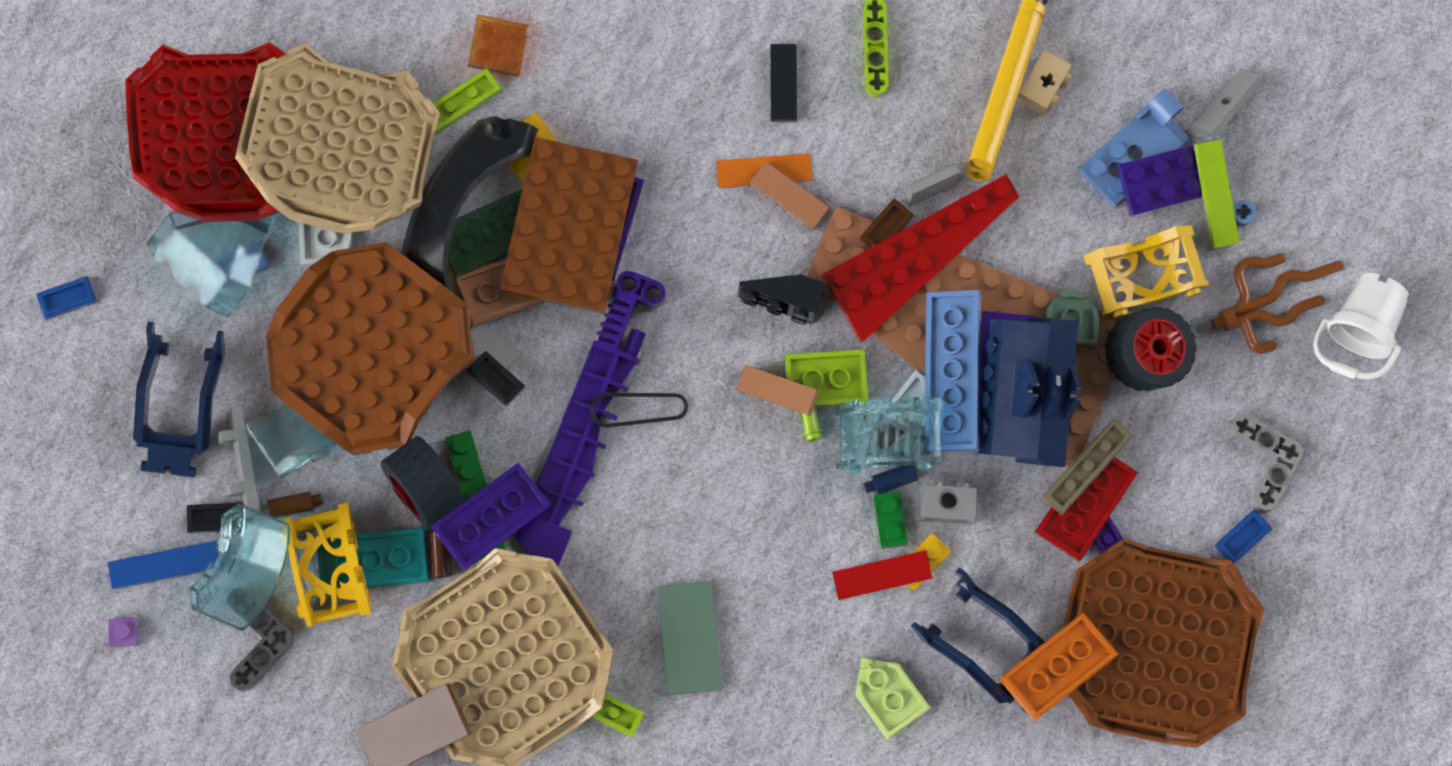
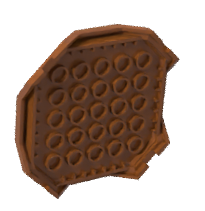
(367, 346)
(1180, 639)

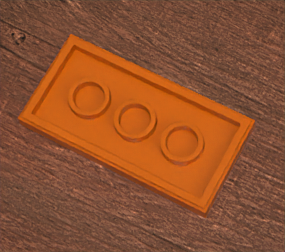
(1058, 667)

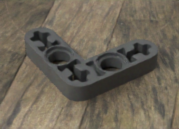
(267, 633)

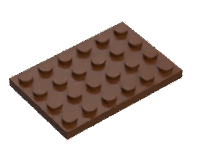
(569, 225)

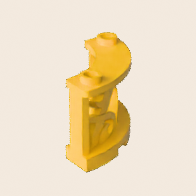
(1169, 243)
(356, 589)

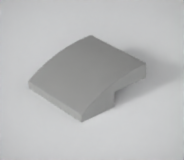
(488, 339)

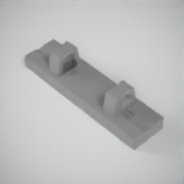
(238, 437)

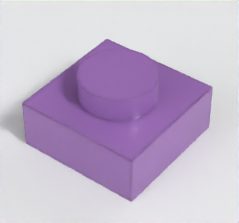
(123, 632)

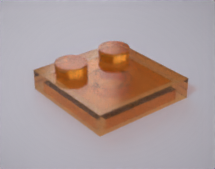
(497, 45)

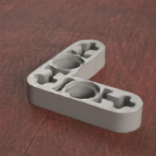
(1279, 459)

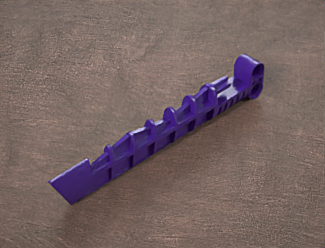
(575, 444)

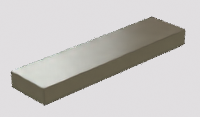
(1087, 466)

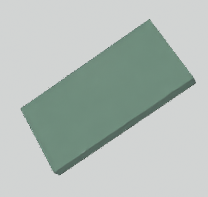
(689, 638)

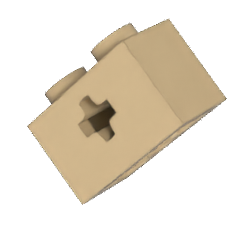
(1047, 68)

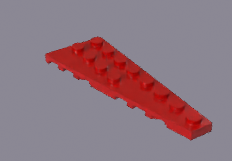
(893, 271)

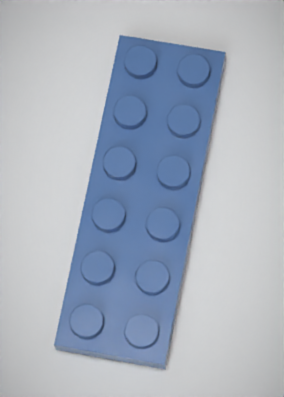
(954, 367)

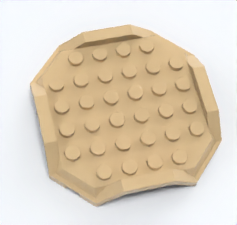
(336, 141)
(514, 652)

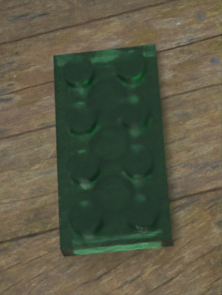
(483, 235)

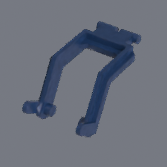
(170, 448)
(969, 590)

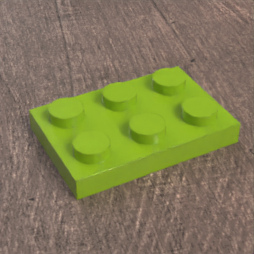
(836, 374)

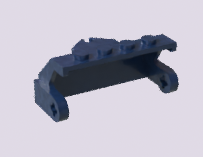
(1029, 390)

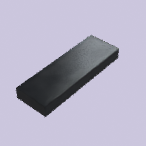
(783, 82)

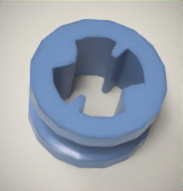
(1249, 207)

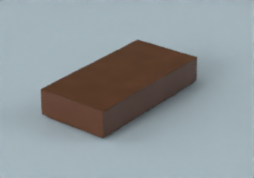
(888, 223)

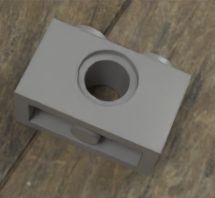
(933, 510)

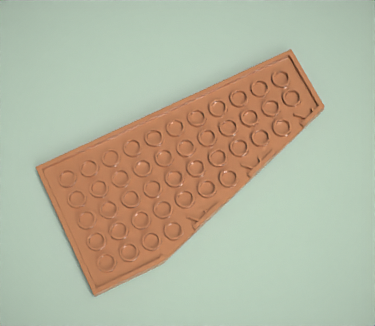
(1000, 292)

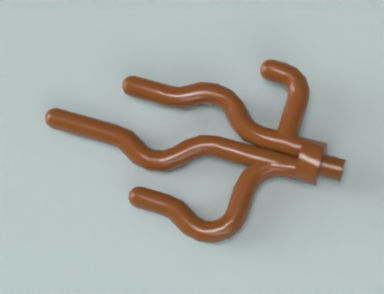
(1242, 313)

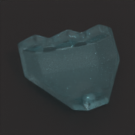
(211, 256)

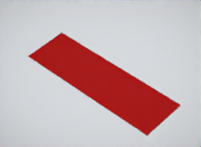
(882, 575)

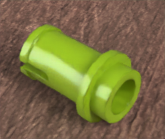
(811, 427)

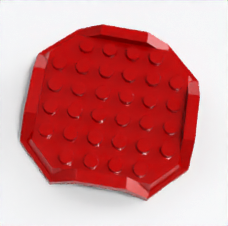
(187, 130)

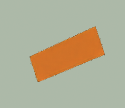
(741, 171)

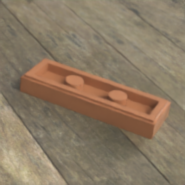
(789, 195)
(777, 390)

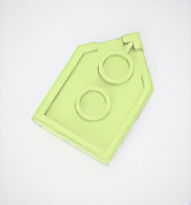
(889, 695)

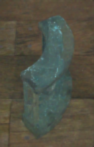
(853, 418)

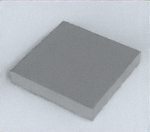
(931, 185)

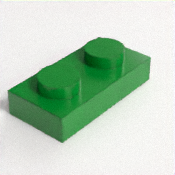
(890, 520)

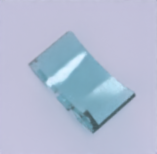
(288, 440)
(246, 569)

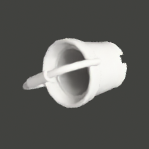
(1366, 325)

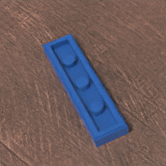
(162, 565)

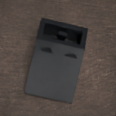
(788, 295)

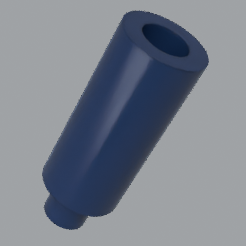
(891, 479)

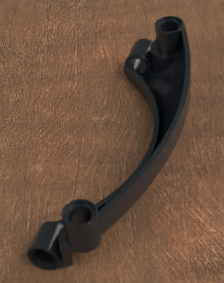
(451, 183)

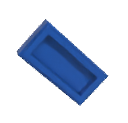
(66, 298)
(1243, 536)

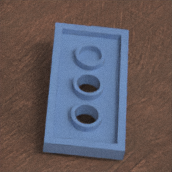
(1149, 131)

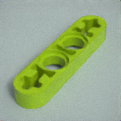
(879, 47)

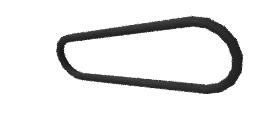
(638, 421)

